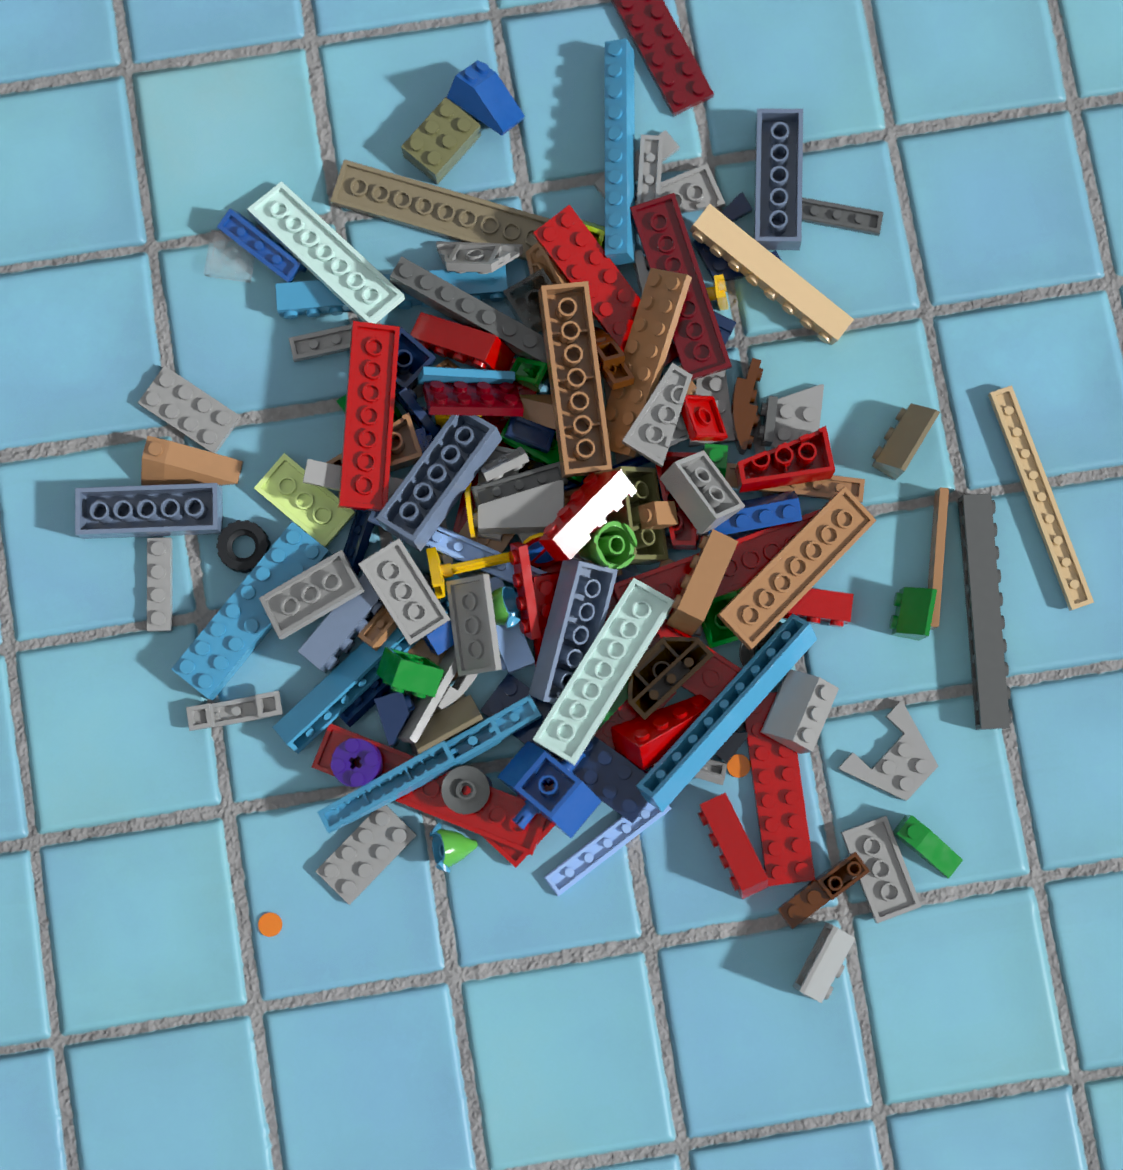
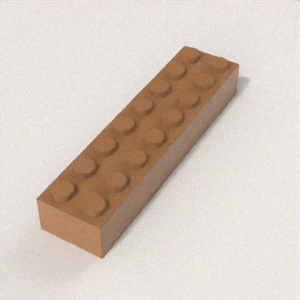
(574, 379)

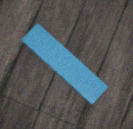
(451, 375)

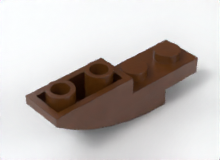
(611, 361)
(745, 414)
(823, 889)

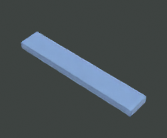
(600, 849)

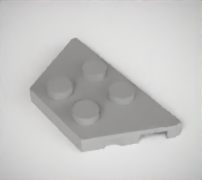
(477, 257)
(798, 415)

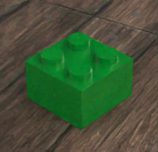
(409, 672)

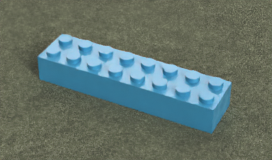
(242, 619)

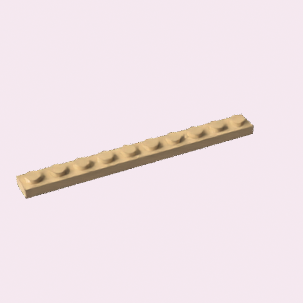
(1040, 498)

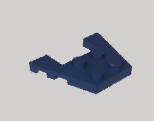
(716, 266)

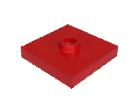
(703, 419)

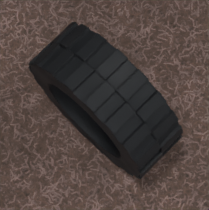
(226, 540)

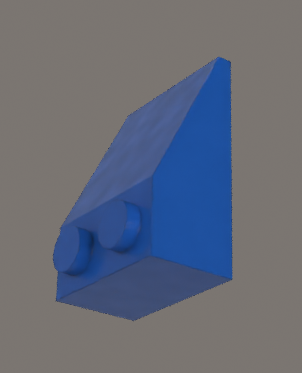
(485, 97)

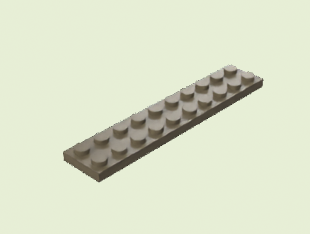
(432, 208)

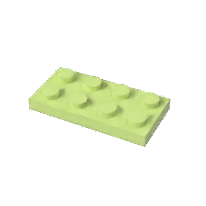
(307, 505)

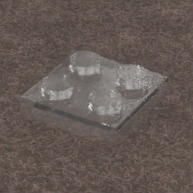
(228, 259)

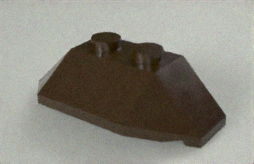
(664, 671)

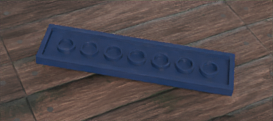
(601, 770)

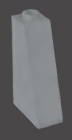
(521, 512)

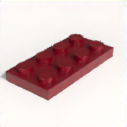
(472, 399)

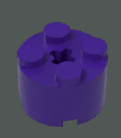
(343, 765)

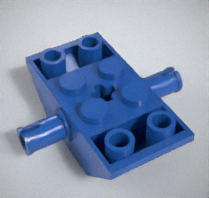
(564, 806)

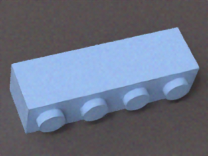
(511, 642)

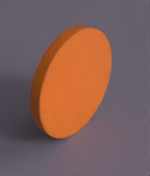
(738, 766)
(270, 924)

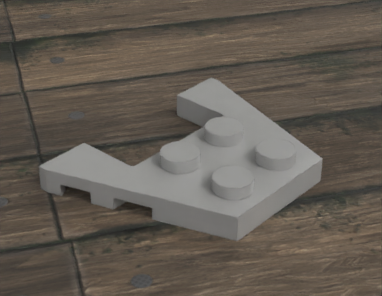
(902, 766)

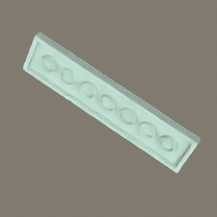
(326, 254)
(603, 671)

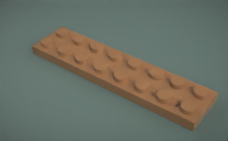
(646, 351)
(796, 568)

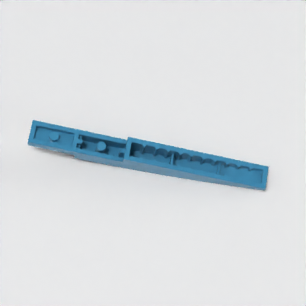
(429, 765)

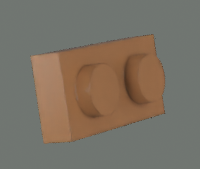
(378, 629)

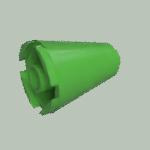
(610, 546)

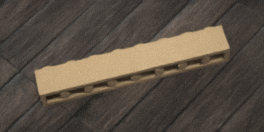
(770, 275)

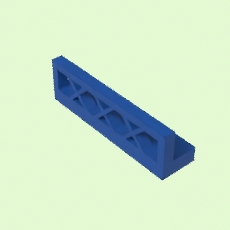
(260, 245)

